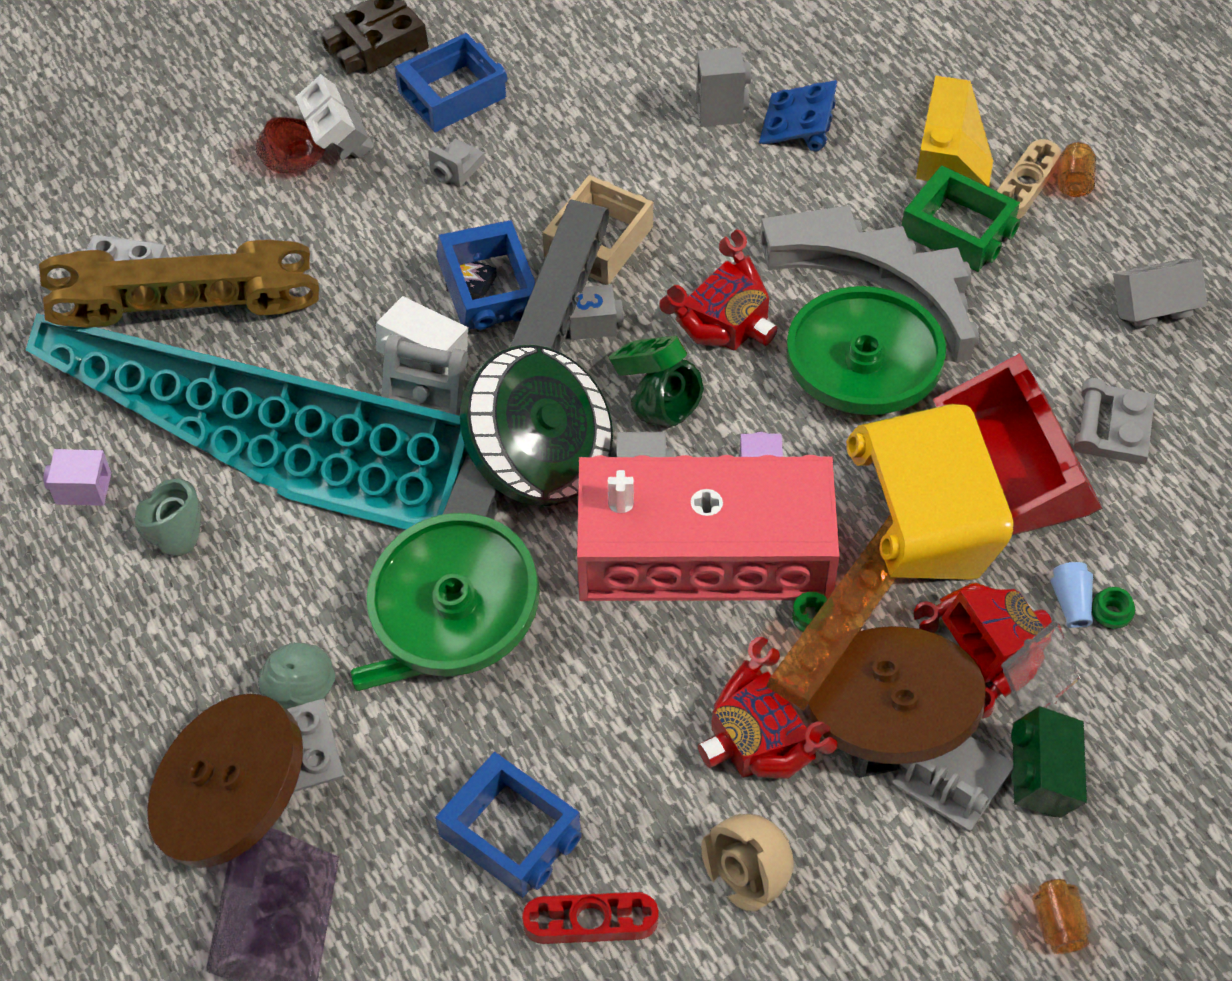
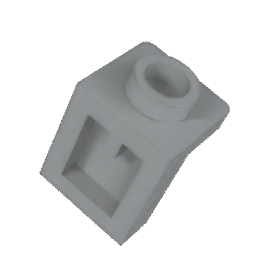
(455, 163)

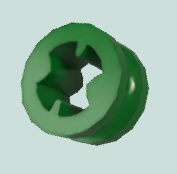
(807, 599)

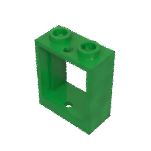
(939, 235)

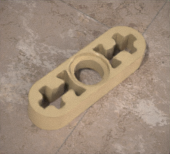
(1027, 167)

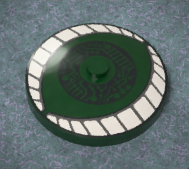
(531, 420)

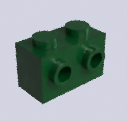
(1049, 762)

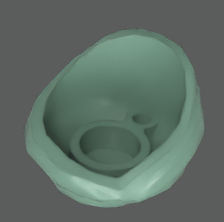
(170, 517)
(296, 675)

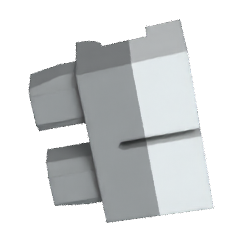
(333, 118)

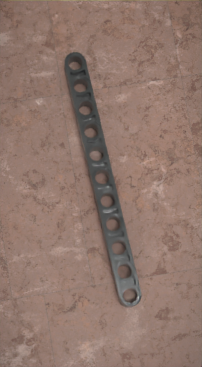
(542, 324)

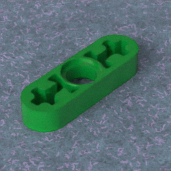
(648, 355)

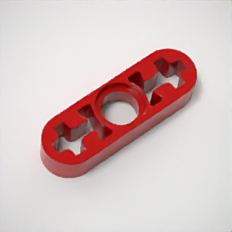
(602, 902)

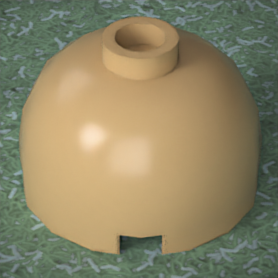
(747, 851)

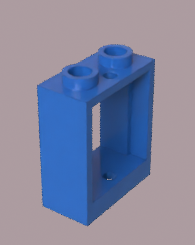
(441, 61)
(478, 245)
(473, 799)

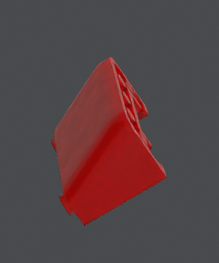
(1026, 446)

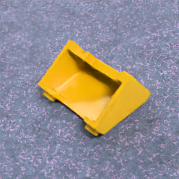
(938, 491)

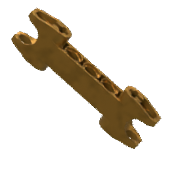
(109, 287)

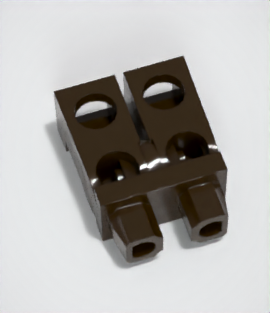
(374, 34)

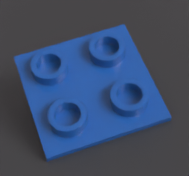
(800, 114)

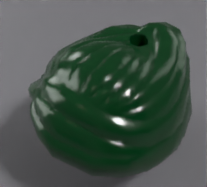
(668, 395)

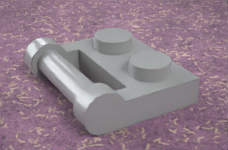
(422, 386)
(1128, 422)

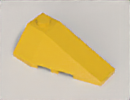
(954, 133)

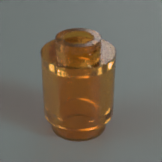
(1077, 170)
(1061, 916)

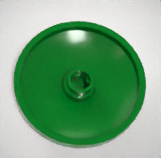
(866, 350)
(453, 594)

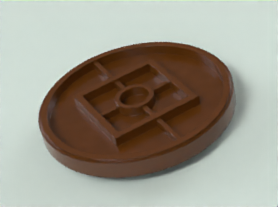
(901, 696)
(225, 780)

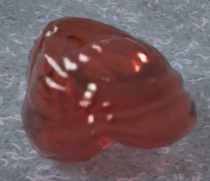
(288, 146)

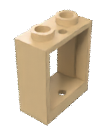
(627, 208)

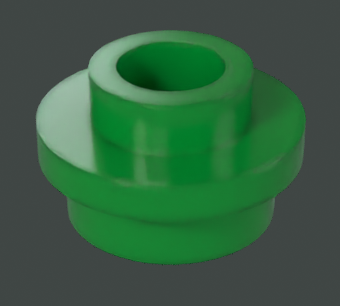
(1113, 597)

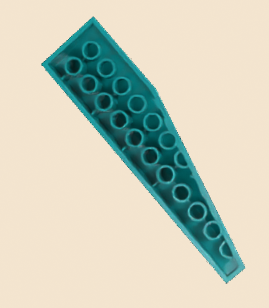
(278, 428)

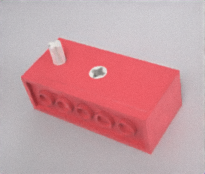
(706, 528)

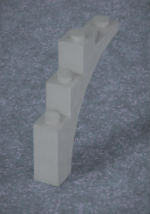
(885, 257)

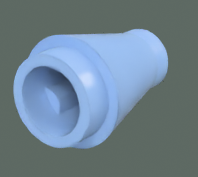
(1074, 592)

